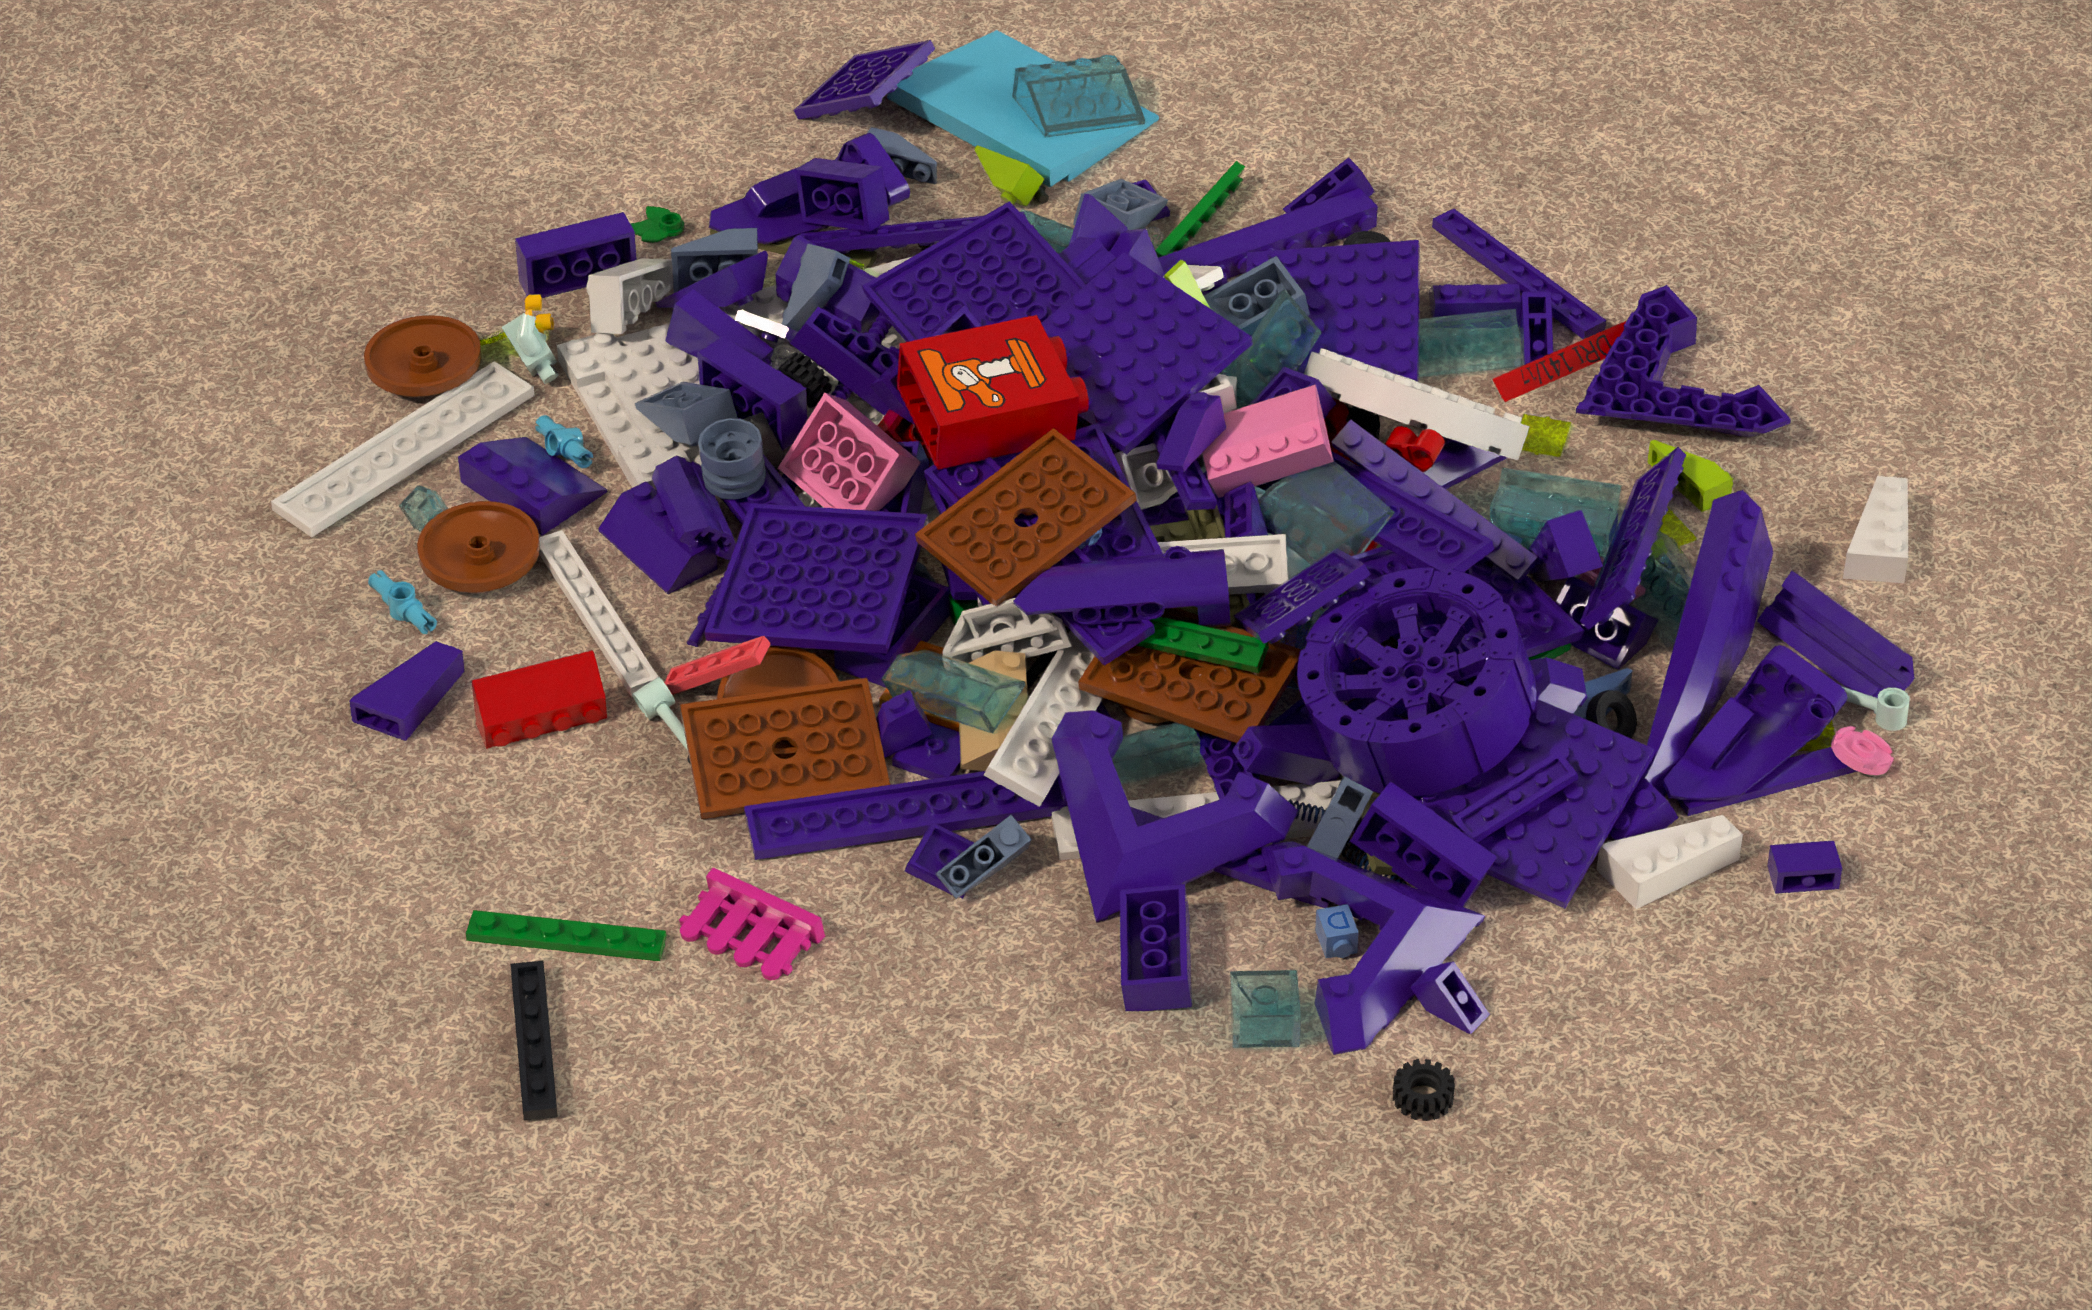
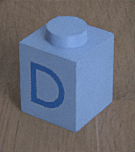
(1336, 931)

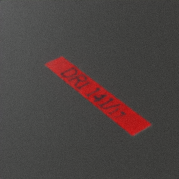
(1557, 364)

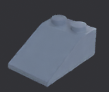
(1127, 202)
(711, 254)
(1250, 296)
(687, 410)

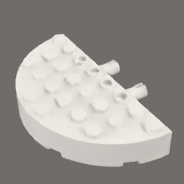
(1417, 404)

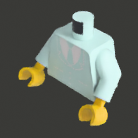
(530, 339)

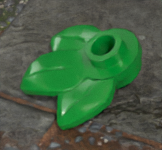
(658, 225)

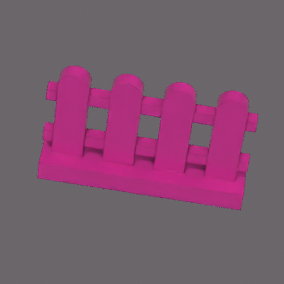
(751, 906)

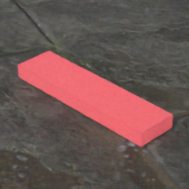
(717, 665)

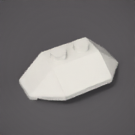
(1006, 630)

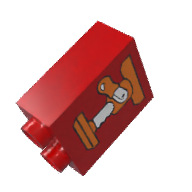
(989, 390)

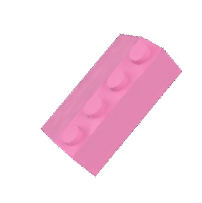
(1269, 441)
(847, 459)

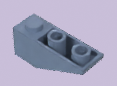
(907, 157)
(816, 282)
(1340, 818)
(985, 857)

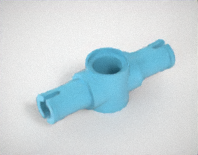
(564, 441)
(402, 602)

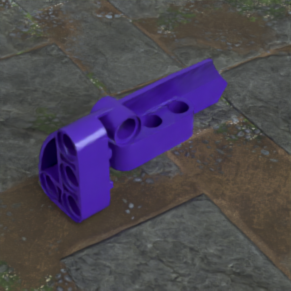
(775, 203)
(1134, 588)
(1757, 729)

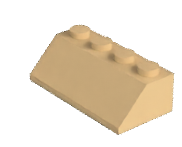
(979, 746)

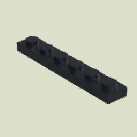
(533, 1040)

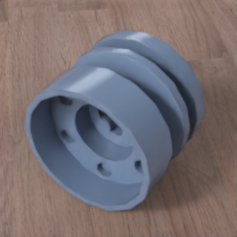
(732, 458)

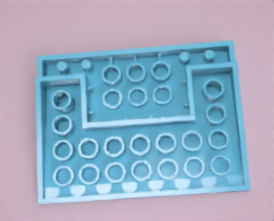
(973, 99)

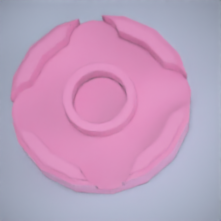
(1862, 751)

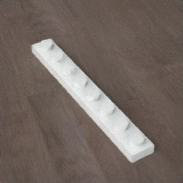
(596, 612)

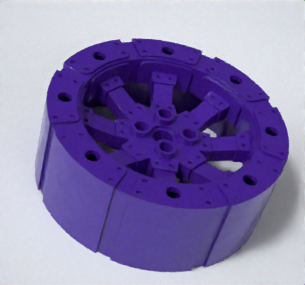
(1417, 682)

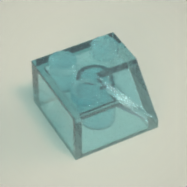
(1265, 1009)

